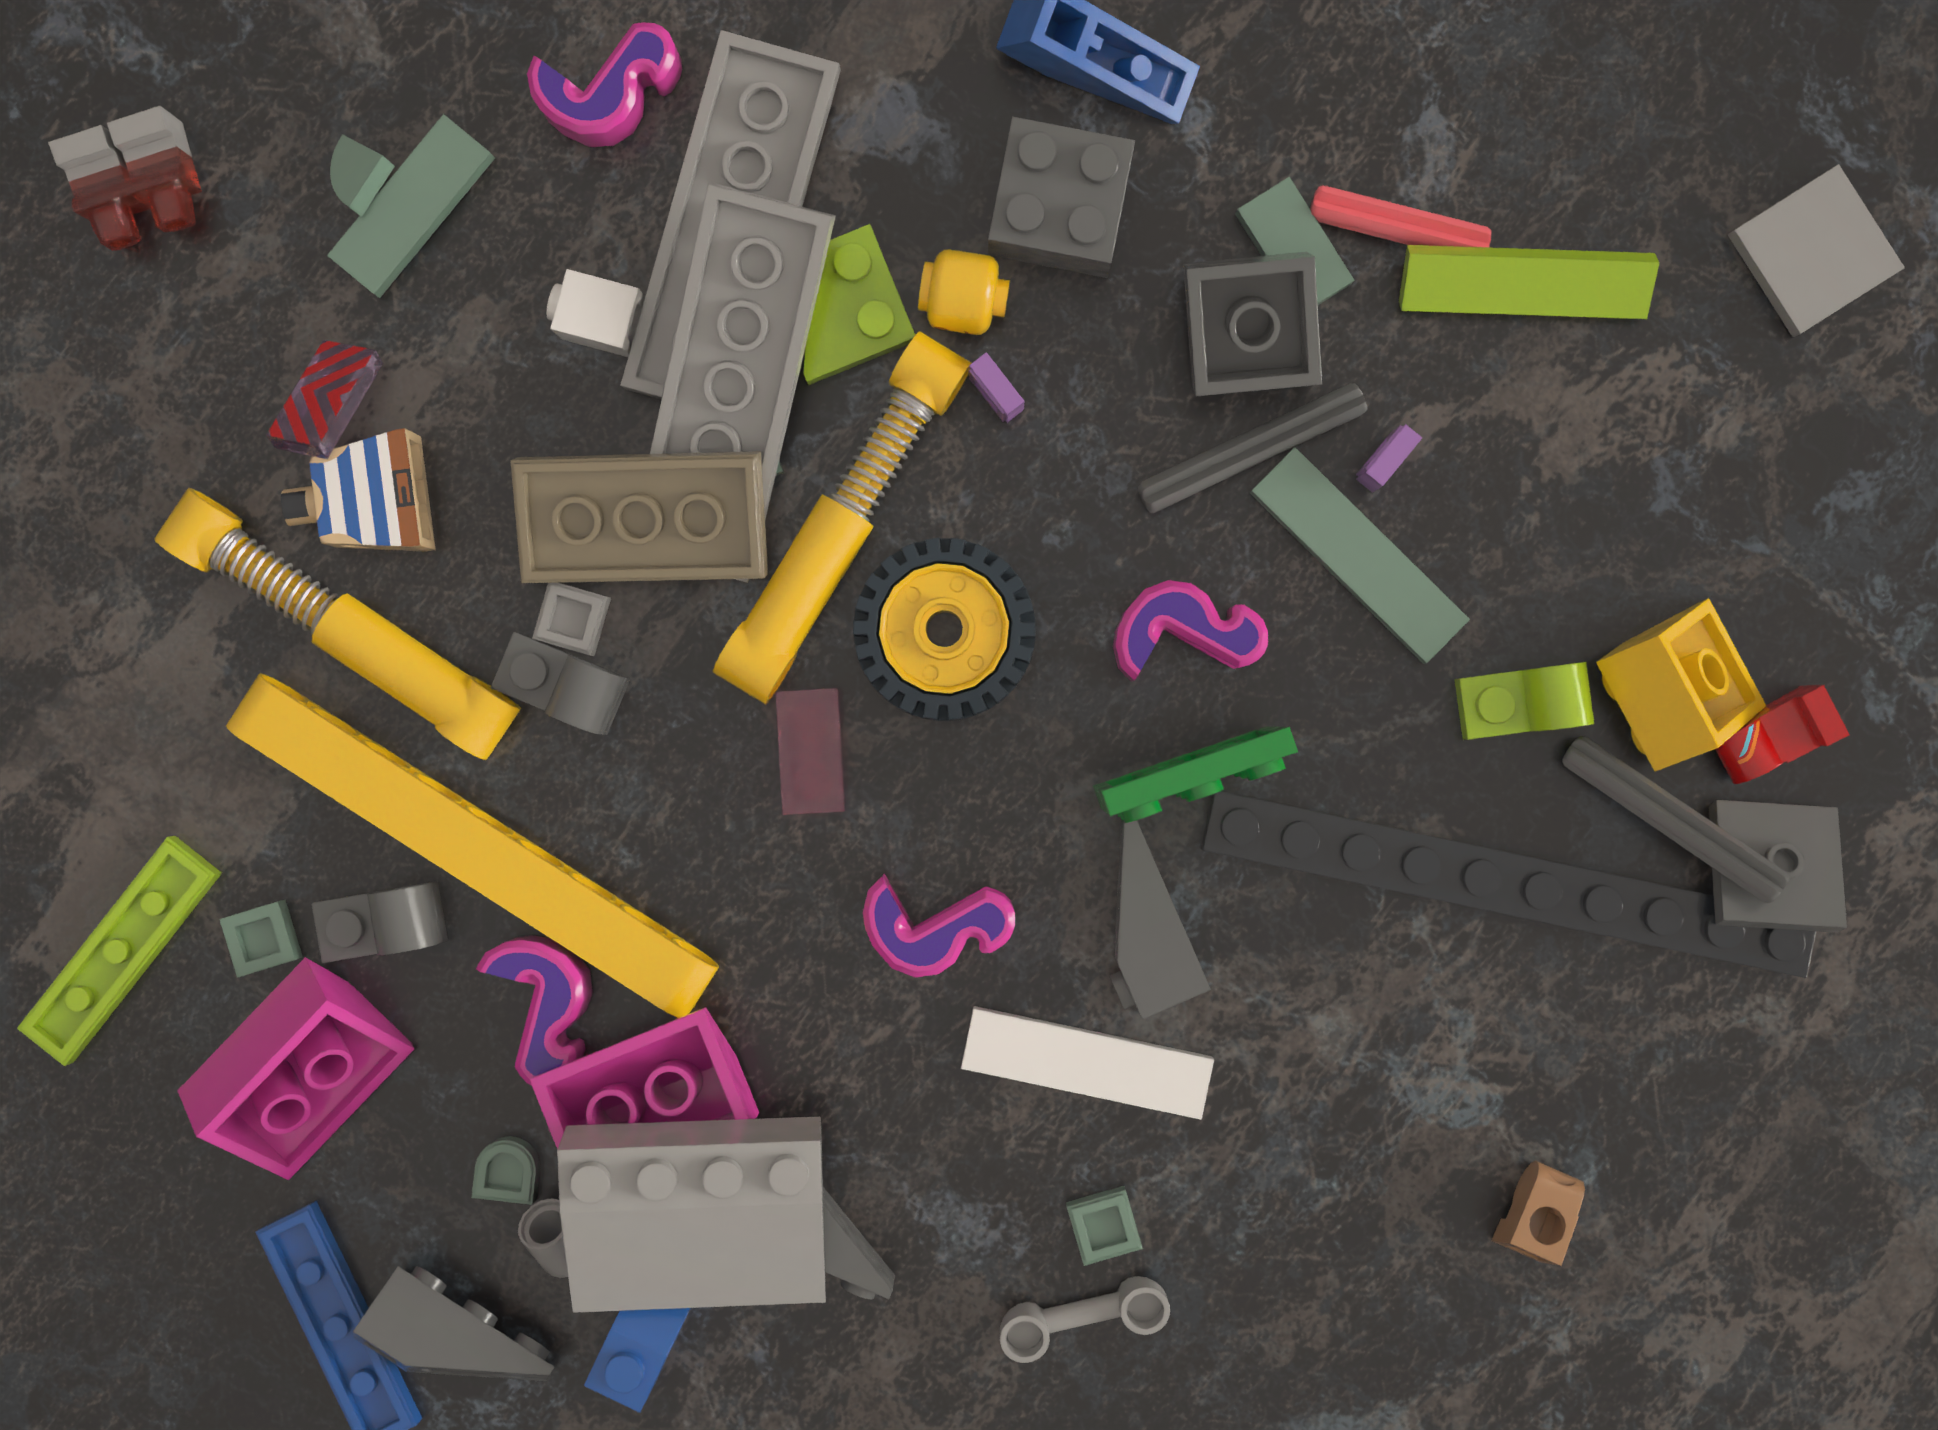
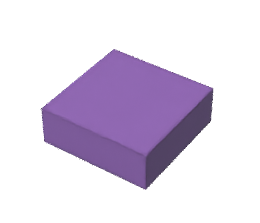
(995, 388)
(1388, 457)

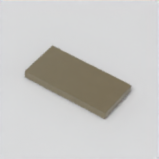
(640, 517)

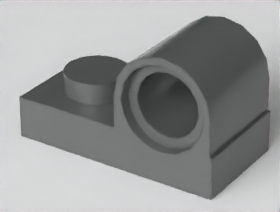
(560, 684)
(380, 922)

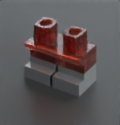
(129, 170)

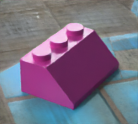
(293, 1071)
(657, 1076)

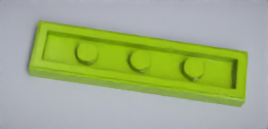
(1528, 281)
(119, 950)

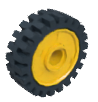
(933, 580)

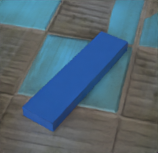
(328, 1312)

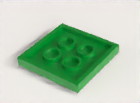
(1196, 773)

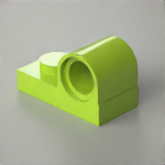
(1524, 701)

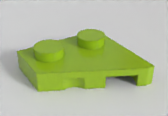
(855, 309)

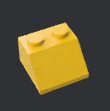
(1681, 686)

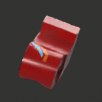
(1782, 733)

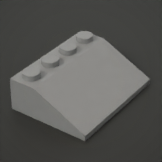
(693, 1213)

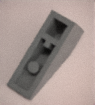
(1150, 940)

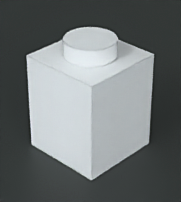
(595, 312)

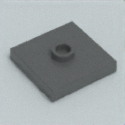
(1801, 843)

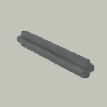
(1252, 447)
(1676, 819)

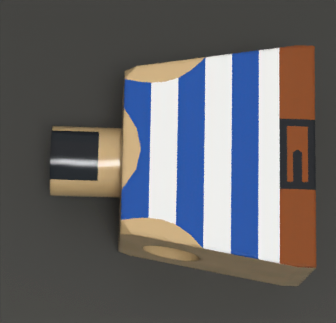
(367, 495)

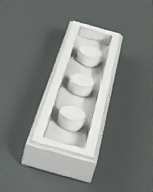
(1087, 1062)

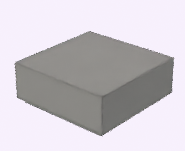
(571, 618)

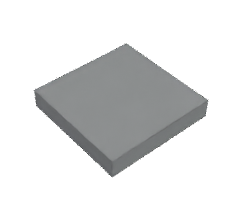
(1816, 251)

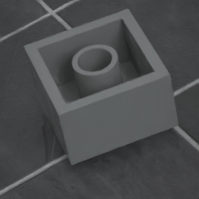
(1060, 197)
(1253, 323)

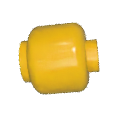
(962, 292)

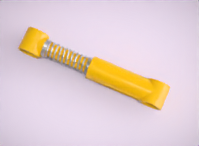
(837, 526)
(343, 627)

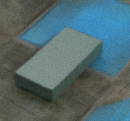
(1284, 224)

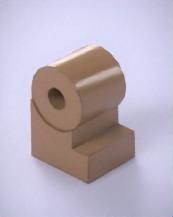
(1542, 1214)

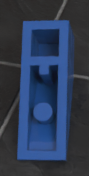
(1098, 55)
(635, 1354)

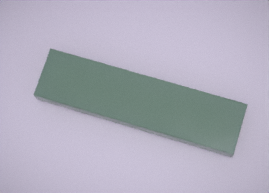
(1359, 556)

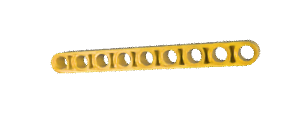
(472, 846)

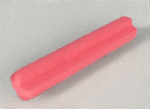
(1394, 221)

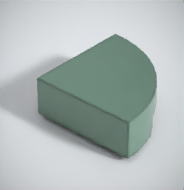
(357, 173)

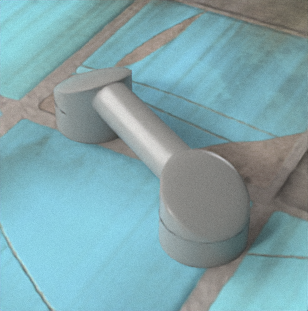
(1027, 1325)

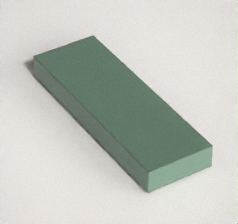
(411, 206)

